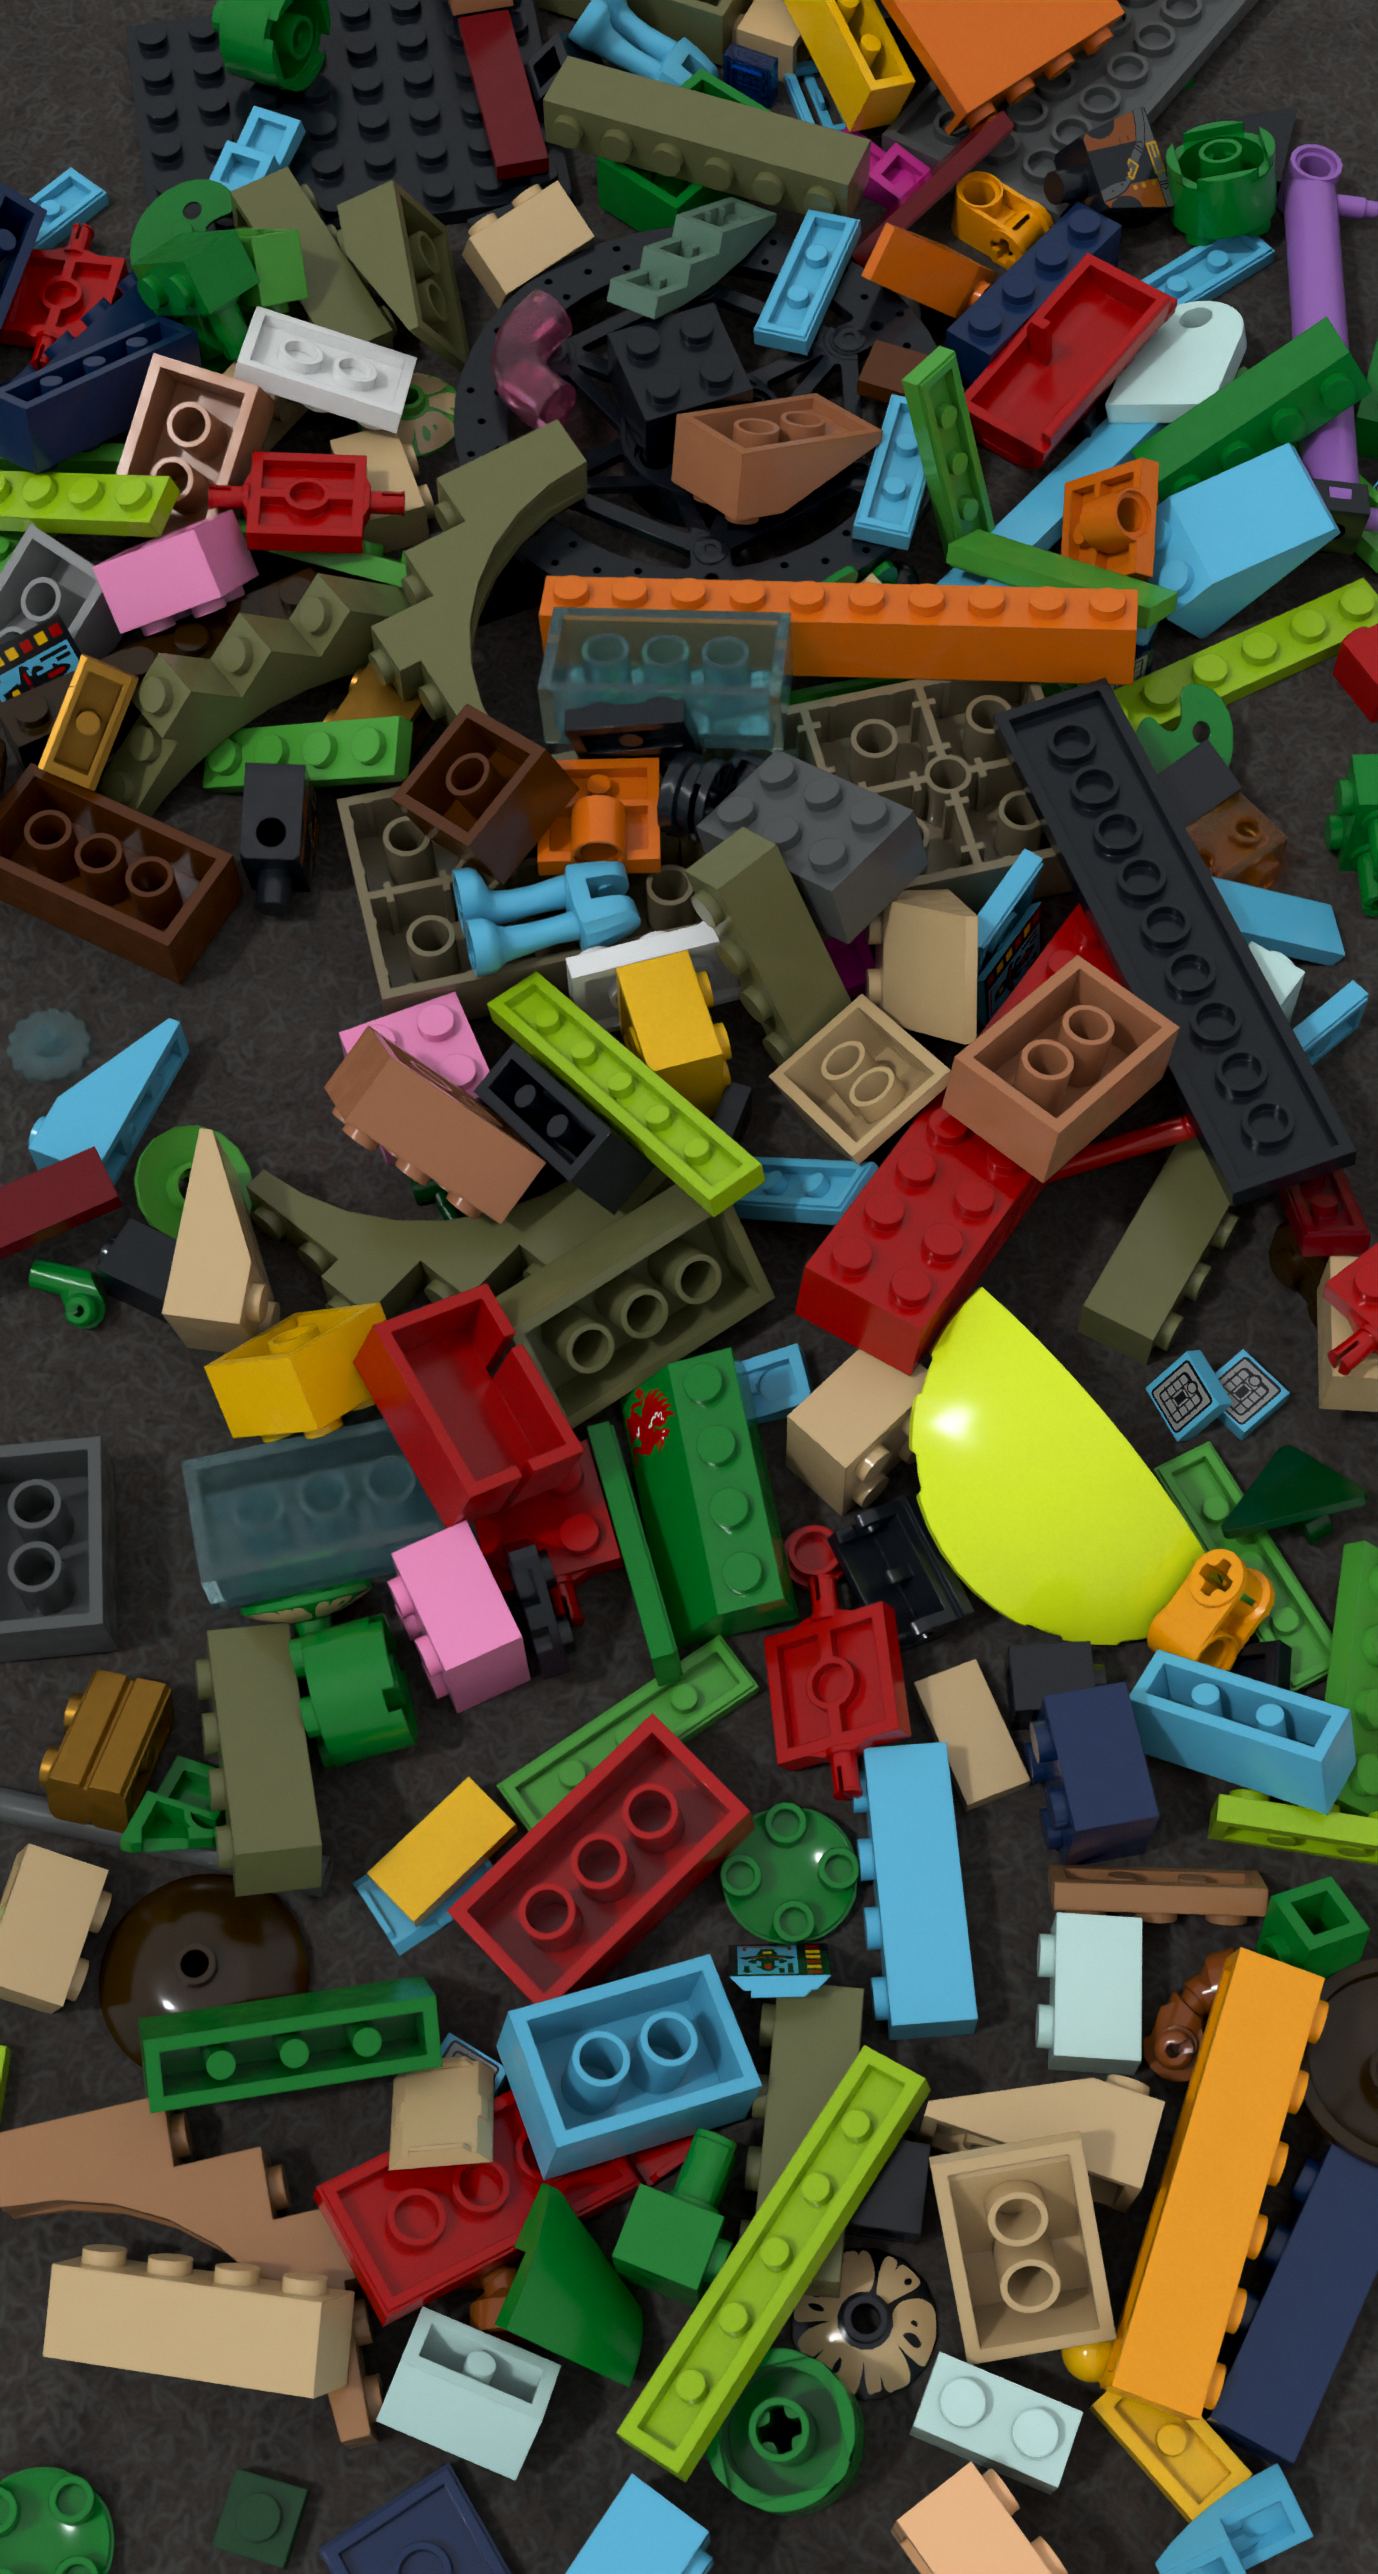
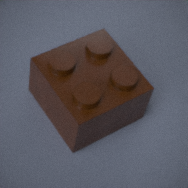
(485, 793)

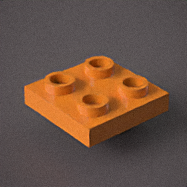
(1113, 518)
(607, 818)

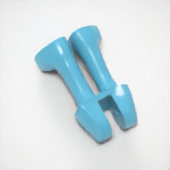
(626, 41)
(588, 891)

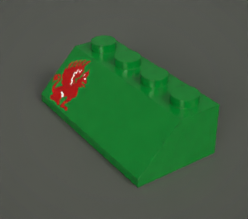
(708, 1499)

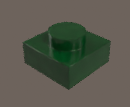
(261, 2519)

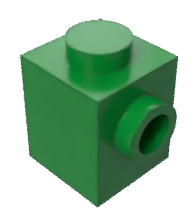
(1313, 1929)

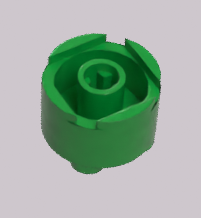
(272, 40)
(1222, 182)
(356, 1691)
(822, 2457)

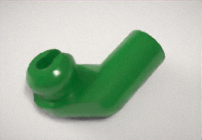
(77, 1288)

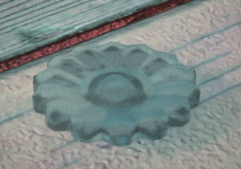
(49, 1046)

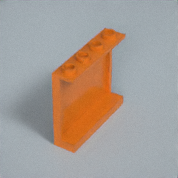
(999, 47)

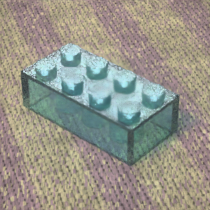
(723, 664)
(303, 1513)

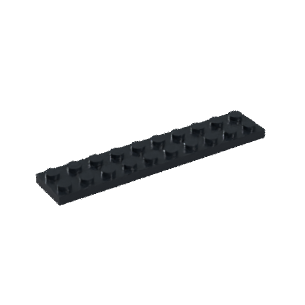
(1174, 943)

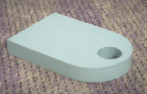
(1180, 364)

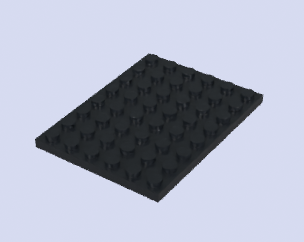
(381, 109)

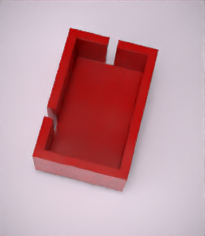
(459, 1428)

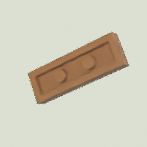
(1159, 1893)

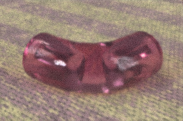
(521, 361)

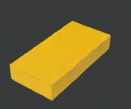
(442, 1851)

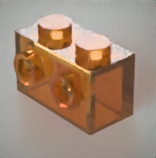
(1240, 843)

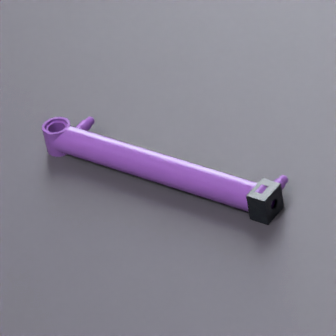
(1316, 291)

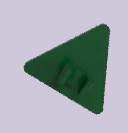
(1296, 1494)

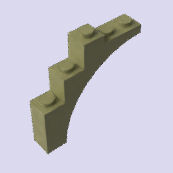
(484, 517)
(261, 662)
(394, 1260)

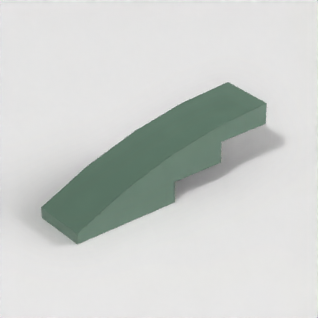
(698, 254)

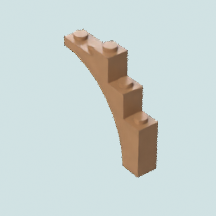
(133, 2166)

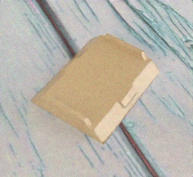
(442, 2116)

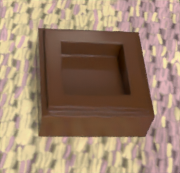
(885, 370)

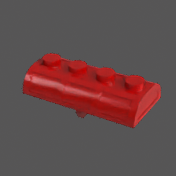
(1063, 360)

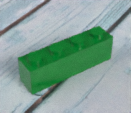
(1259, 410)
(289, 2043)

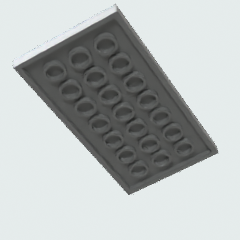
(1144, 65)

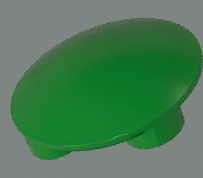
(791, 1876)
(53, 2524)

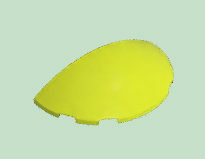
(1039, 1487)

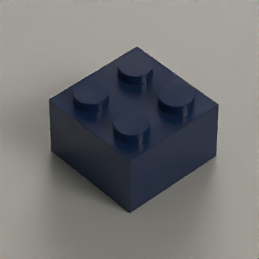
(1091, 1775)

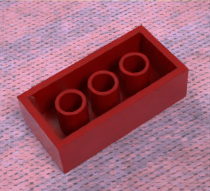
(603, 1866)

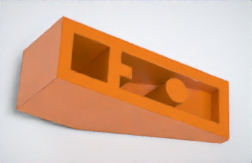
(927, 271)

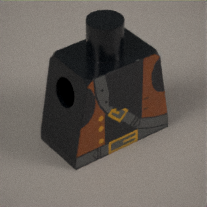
(1113, 172)
(278, 834)

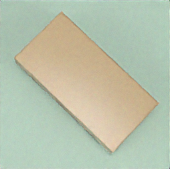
(978, 1742)

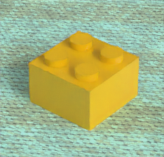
(671, 1028)
(296, 1374)

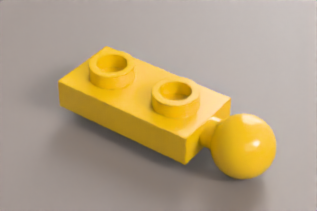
(1178, 2455)

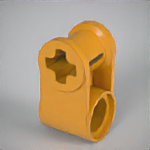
(994, 220)
(1209, 1618)

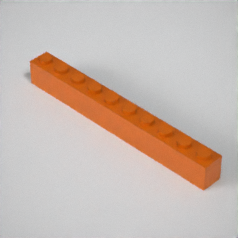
(903, 627)

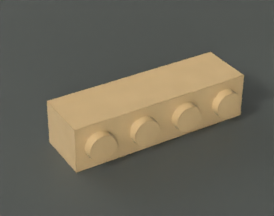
(200, 2322)

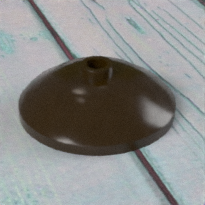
(249, 1944)
(1345, 2063)

